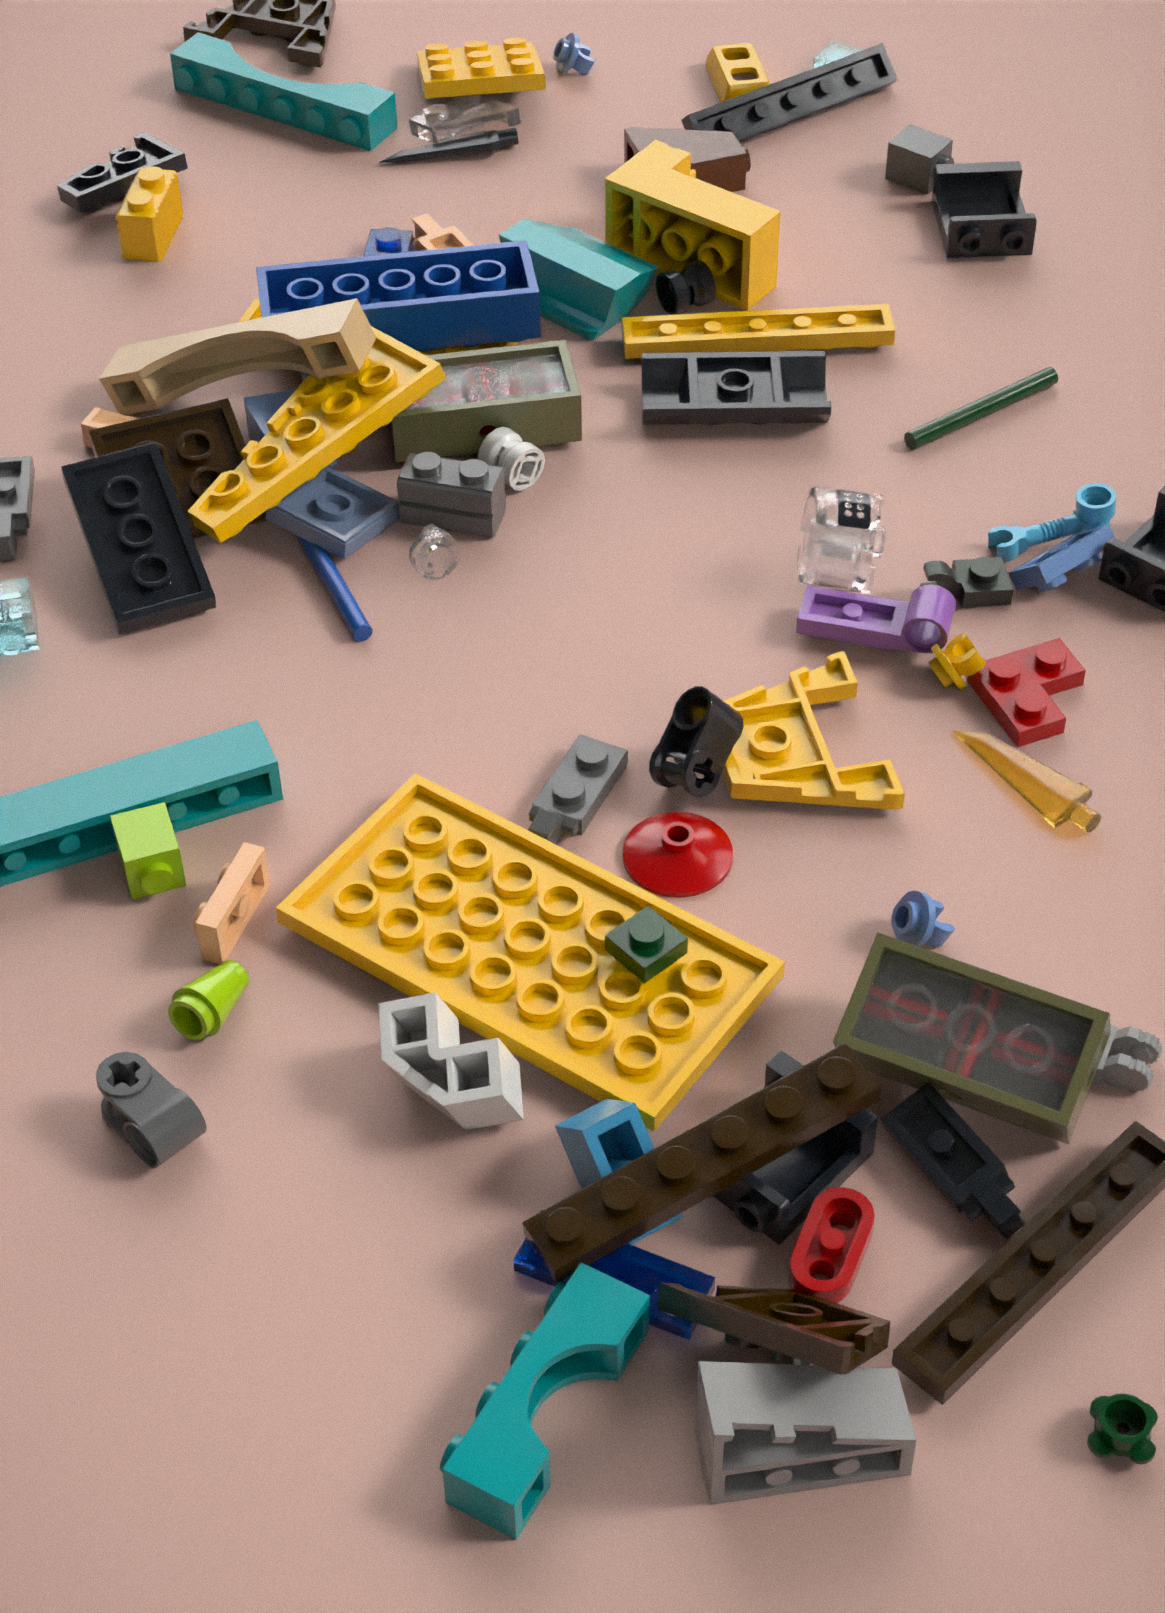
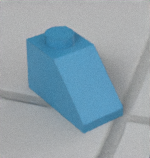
(604, 1141)

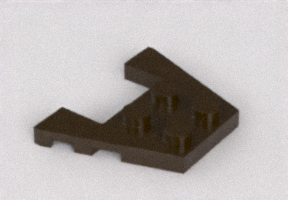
(298, 21)

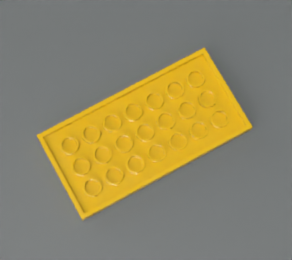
(516, 947)

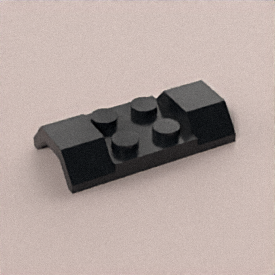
(734, 387)

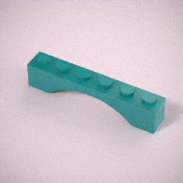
(343, 112)

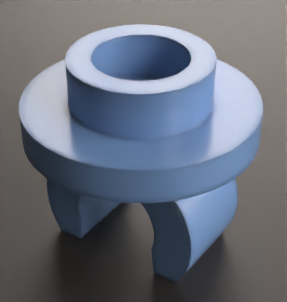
(572, 54)
(916, 921)

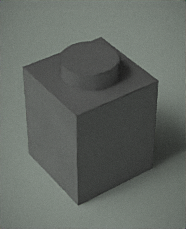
(914, 156)

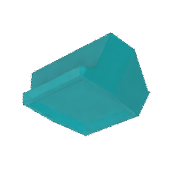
(582, 278)

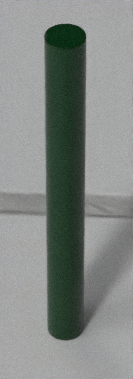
(980, 408)

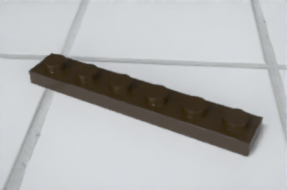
(700, 1162)
(1033, 1265)

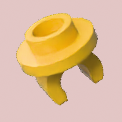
(956, 661)

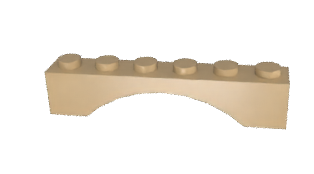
(310, 340)

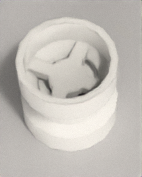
(520, 459)

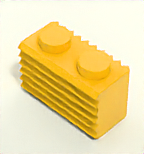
(149, 214)

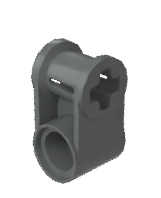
(146, 1108)

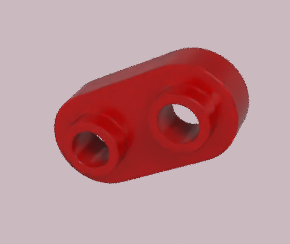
(830, 1250)

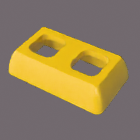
(730, 60)

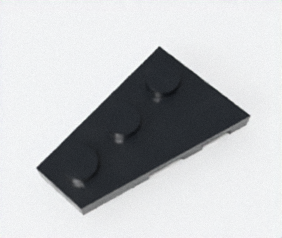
(104, 182)

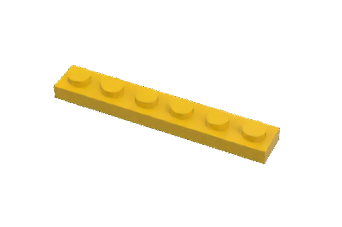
(760, 330)

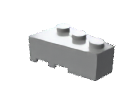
(798, 1428)

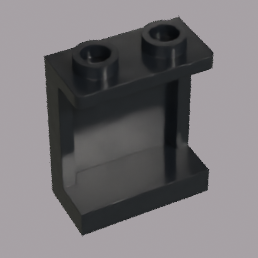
(982, 210)
(1140, 561)
(783, 1191)

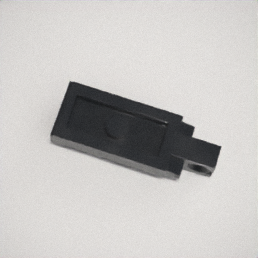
(954, 1159)

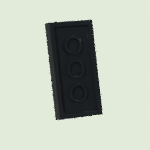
(138, 537)

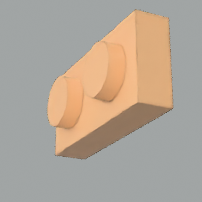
(232, 903)

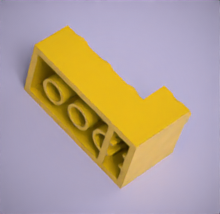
(674, 219)

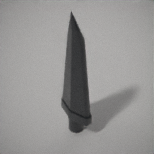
(486, 141)

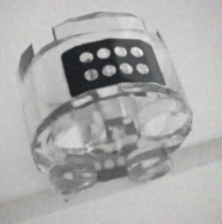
(840, 539)

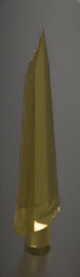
(1042, 787)

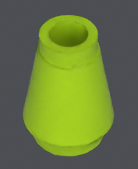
(207, 1000)

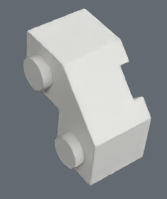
(467, 1082)

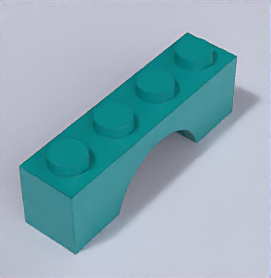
(586, 1334)

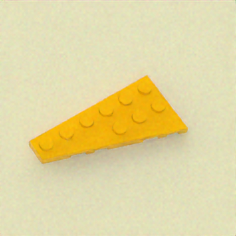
(313, 430)

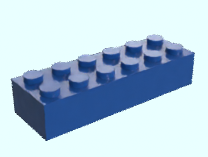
(420, 296)

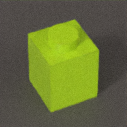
(148, 850)

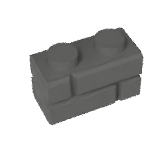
(451, 494)

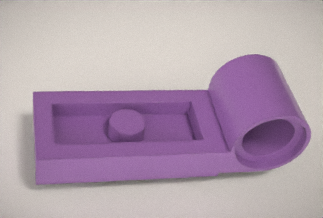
(879, 620)

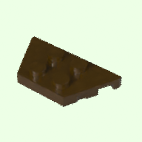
(788, 1322)

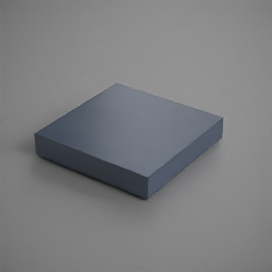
(335, 512)

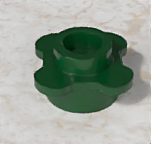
(1126, 1412)

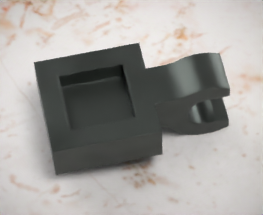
(973, 581)

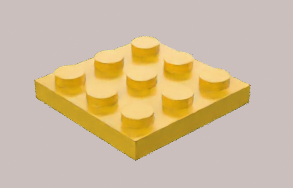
(480, 68)

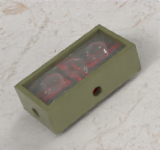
(484, 389)
(974, 1037)

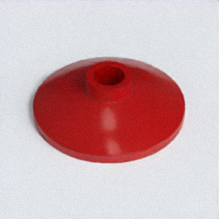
(677, 854)

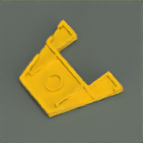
(785, 754)

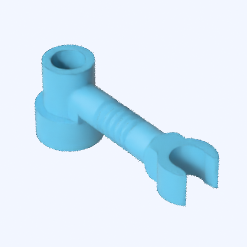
(1093, 509)

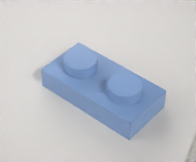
(1074, 553)

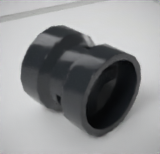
(685, 287)

